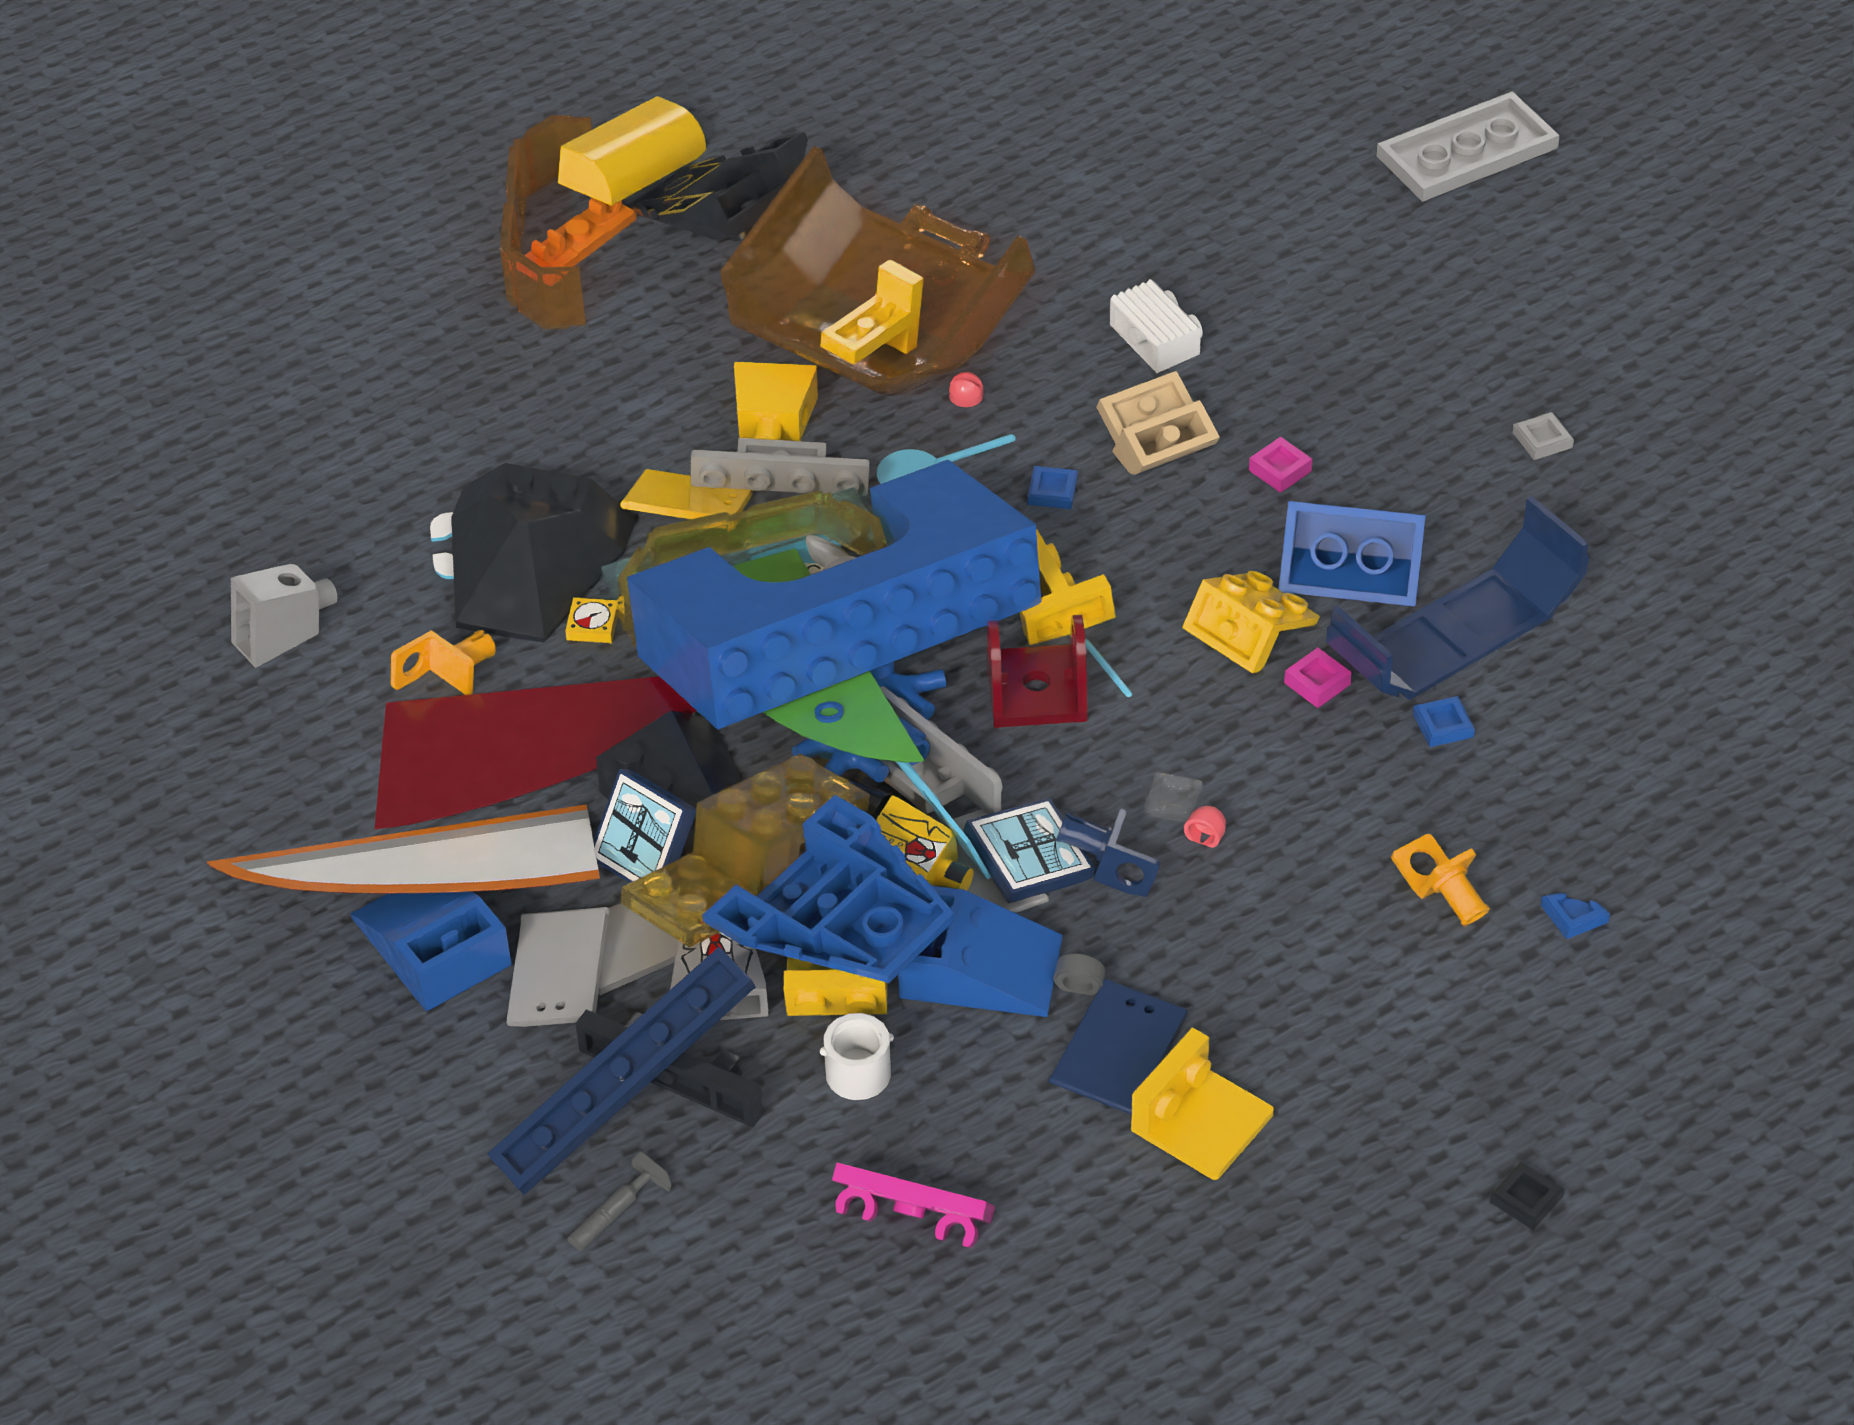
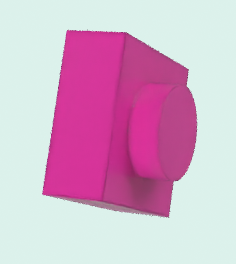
(1280, 464)
(1317, 677)

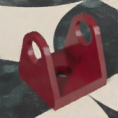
(1057, 665)

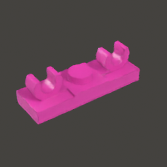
(911, 1200)

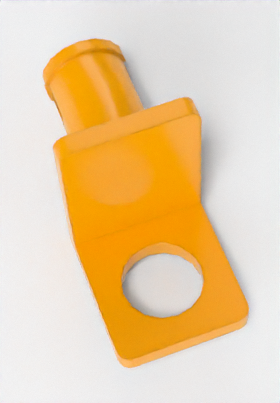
(448, 661)
(1446, 878)

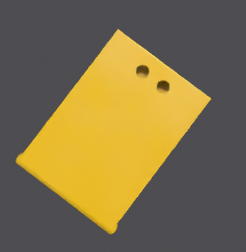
(676, 497)

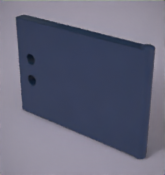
(1118, 1045)

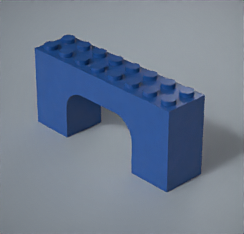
(754, 644)

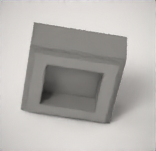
(1543, 436)

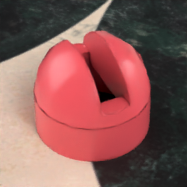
(966, 390)
(1205, 820)

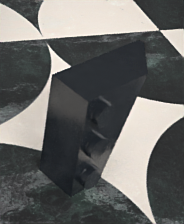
(678, 755)

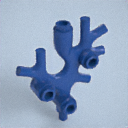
(902, 686)

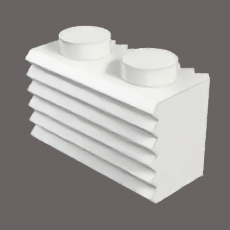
(1155, 325)

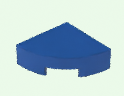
(1574, 915)

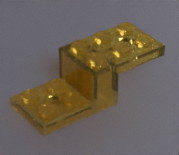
(740, 840)

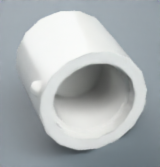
(857, 1056)

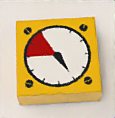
(592, 620)

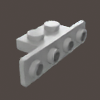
(778, 467)
(946, 770)

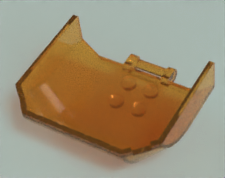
(821, 257)

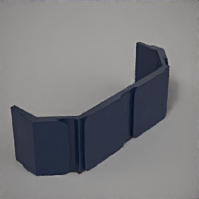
(1474, 619)

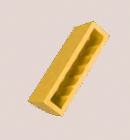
(631, 151)

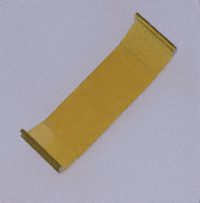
(749, 529)

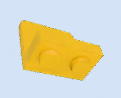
(828, 991)

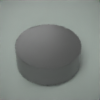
(1079, 974)

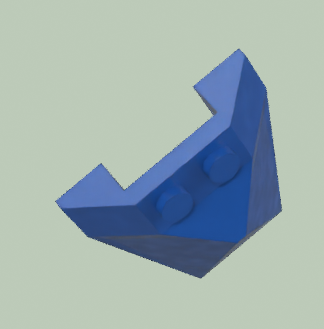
(841, 902)

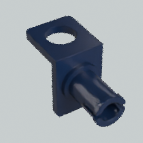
(1110, 855)

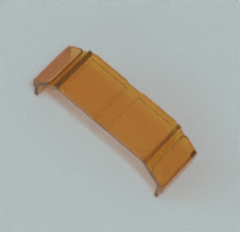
(543, 294)

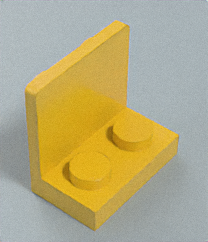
(1244, 616)
(1196, 1110)

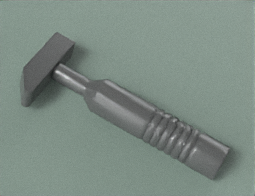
(619, 1202)

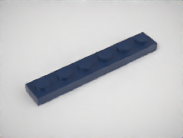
(621, 1070)

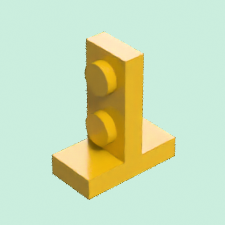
(885, 318)
(1063, 599)

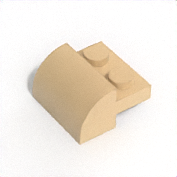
(1156, 423)

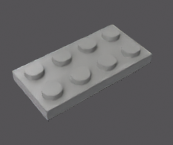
(1467, 146)

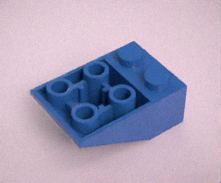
(436, 941)
(985, 960)

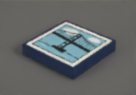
(641, 827)
(1023, 850)

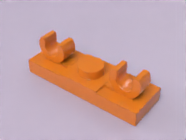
(581, 235)

